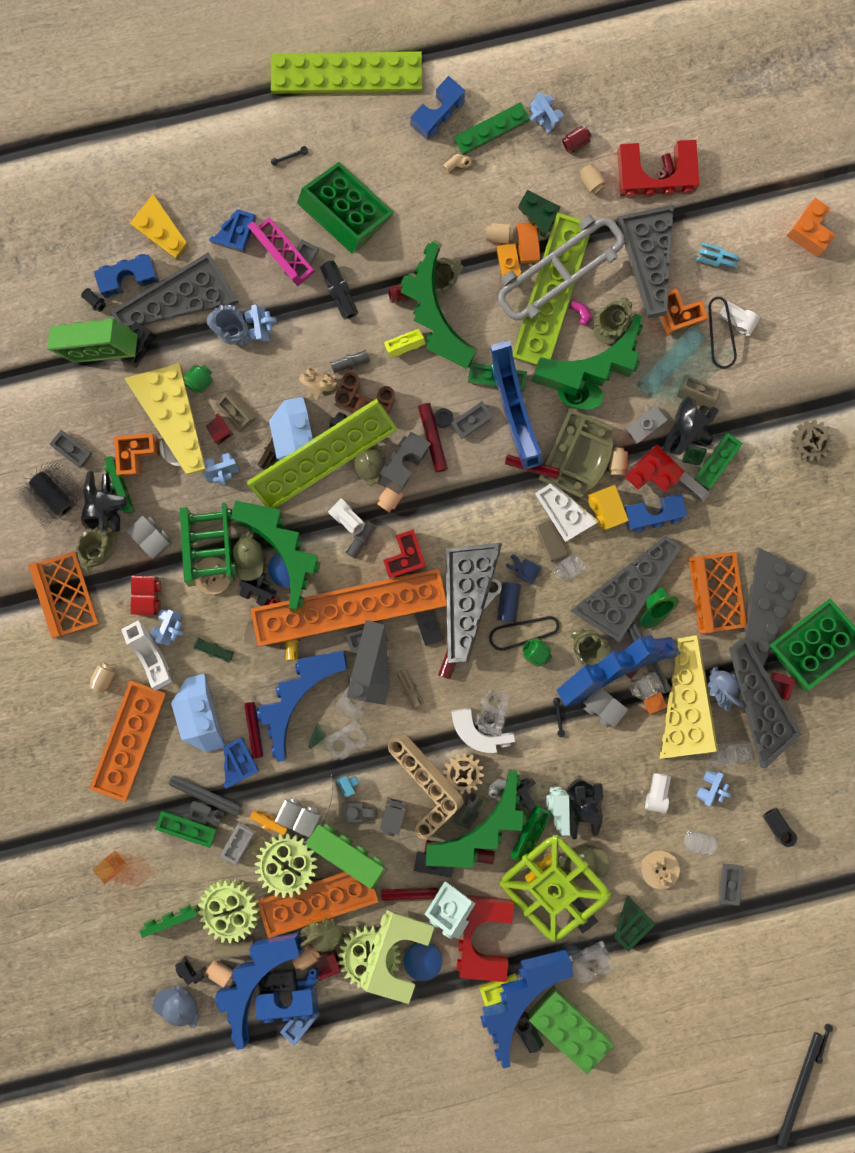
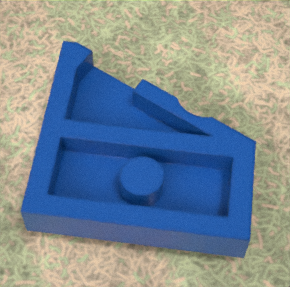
(235, 231)
(238, 762)

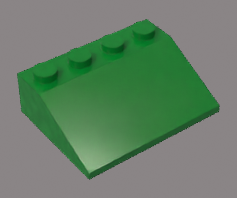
(344, 207)
(816, 645)

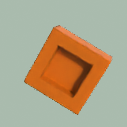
(654, 703)

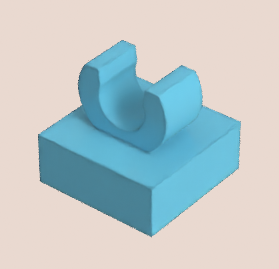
(345, 785)

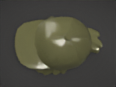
(446, 273)
(613, 321)
(369, 464)
(95, 547)
(249, 557)
(589, 646)
(596, 858)
(323, 935)

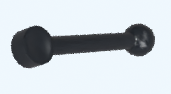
(304, 150)
(560, 732)
(828, 1028)

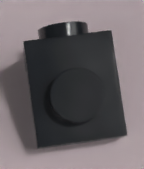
(524, 797)
(187, 972)

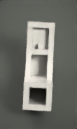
(149, 653)
(469, 734)

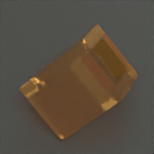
(109, 867)

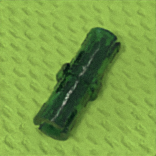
(213, 650)

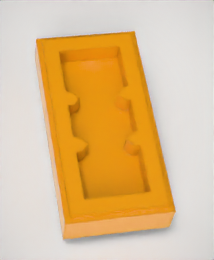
(508, 259)
(267, 821)

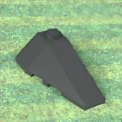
(370, 672)

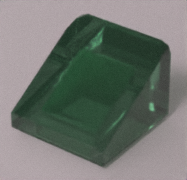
(694, 455)
(317, 736)

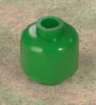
(198, 378)
(537, 652)

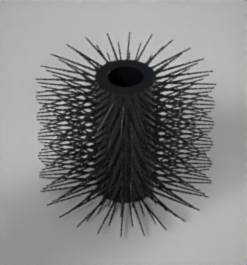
(51, 494)

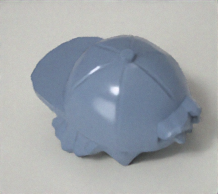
(229, 325)
(724, 688)
(176, 1007)

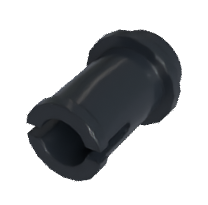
(97, 303)

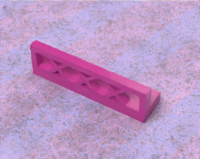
(281, 259)

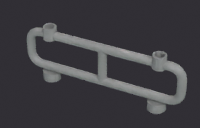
(588, 226)

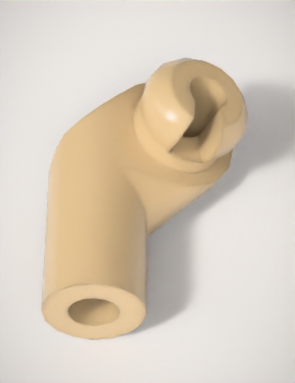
(457, 160)

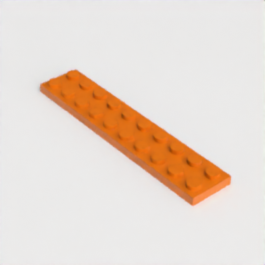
(349, 607)

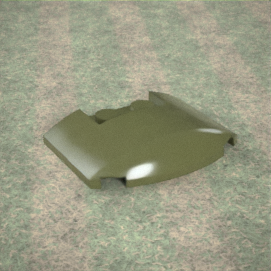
(580, 453)

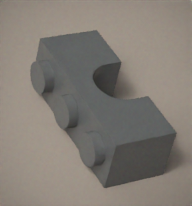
(411, 449)
(393, 816)

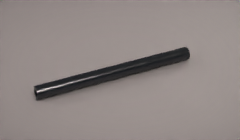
(799, 1089)

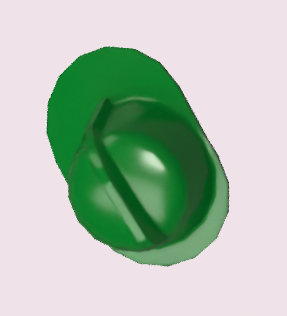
(587, 399)
(658, 608)

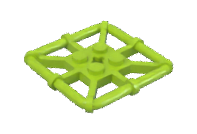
(567, 889)

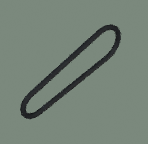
(711, 333)
(520, 623)

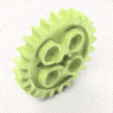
(277, 880)
(234, 927)
(352, 959)

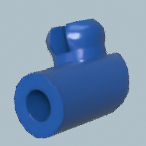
(310, 979)

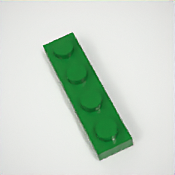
(491, 128)

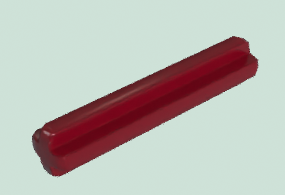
(541, 469)
(253, 729)
(409, 894)

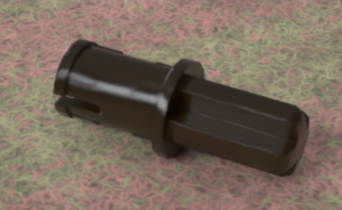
(267, 456)

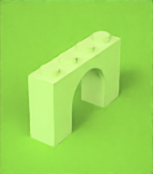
(393, 929)

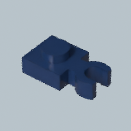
(527, 570)

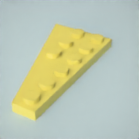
(169, 408)
(689, 712)

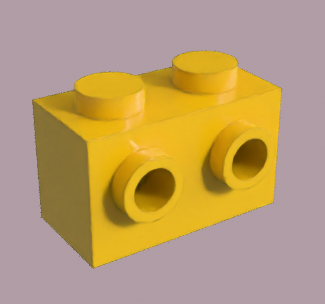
(607, 507)

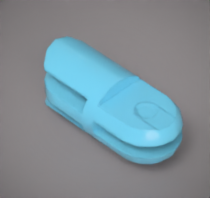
(717, 256)

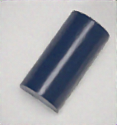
(509, 602)

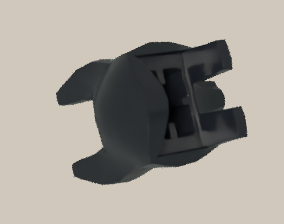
(690, 426)
(101, 505)
(585, 805)

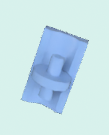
(543, 112)
(262, 323)
(221, 471)
(169, 629)
(709, 796)

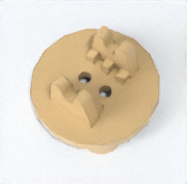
(317, 382)
(206, 583)
(656, 861)

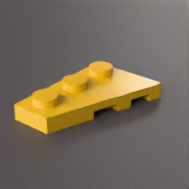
(158, 227)

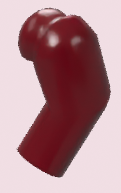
(668, 168)

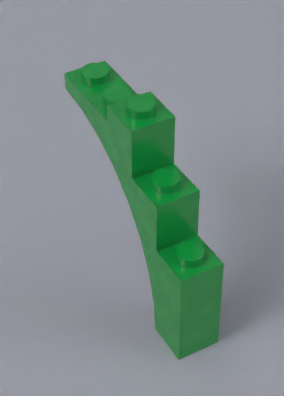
(422, 288)
(571, 375)
(267, 524)
(505, 816)

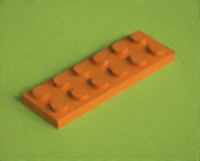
(128, 741)
(322, 900)

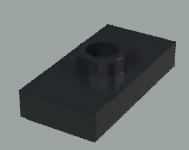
(428, 627)
(420, 866)
(278, 981)

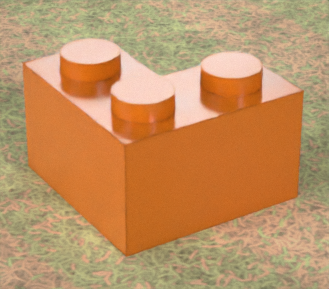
(808, 230)
(682, 317)
(130, 449)

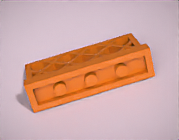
(703, 598)
(47, 601)

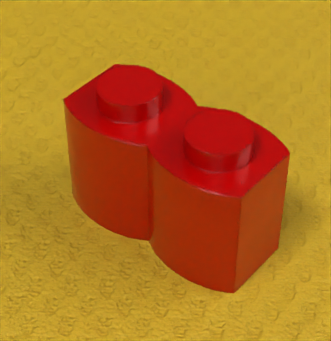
(145, 595)

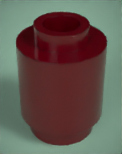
(576, 139)

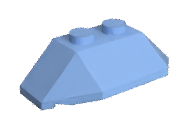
(290, 427)
(197, 715)

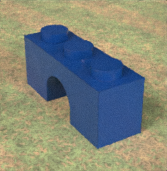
(428, 120)
(110, 277)
(671, 510)
(270, 1006)

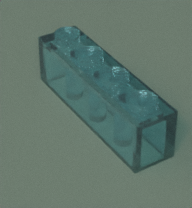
(671, 361)

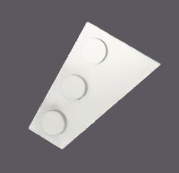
(564, 512)

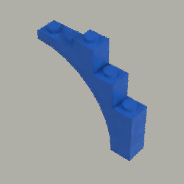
(514, 406)
(615, 665)
(291, 691)
(535, 976)
(237, 998)

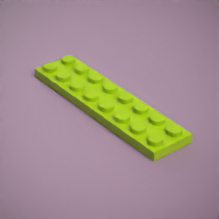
(346, 72)
(540, 334)
(323, 455)

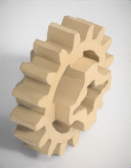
(469, 767)

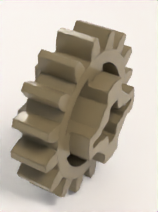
(815, 450)

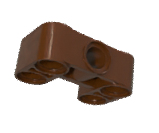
(358, 401)

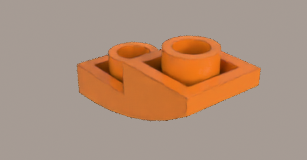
(528, 243)

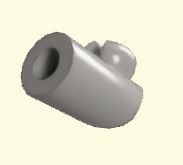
(496, 787)

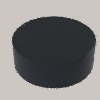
(443, 418)

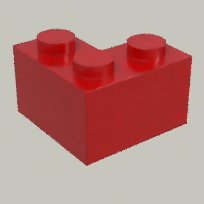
(656, 467)
(410, 557)

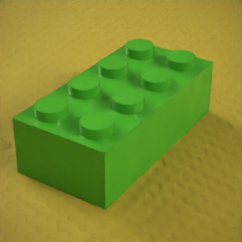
(92, 341)
(346, 856)
(570, 1029)

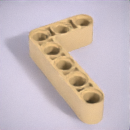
(427, 784)

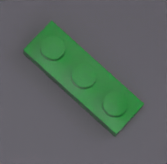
(483, 375)
(718, 461)
(118, 484)
(186, 829)
(531, 832)
(169, 920)

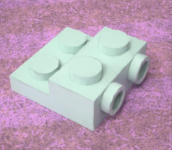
(558, 804)
(450, 911)

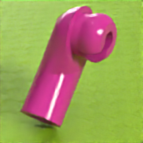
(584, 311)

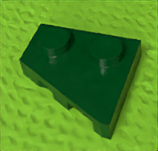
(539, 211)
(632, 924)

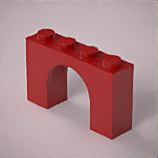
(635, 181)
(473, 963)

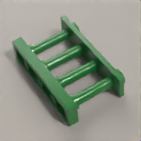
(190, 554)

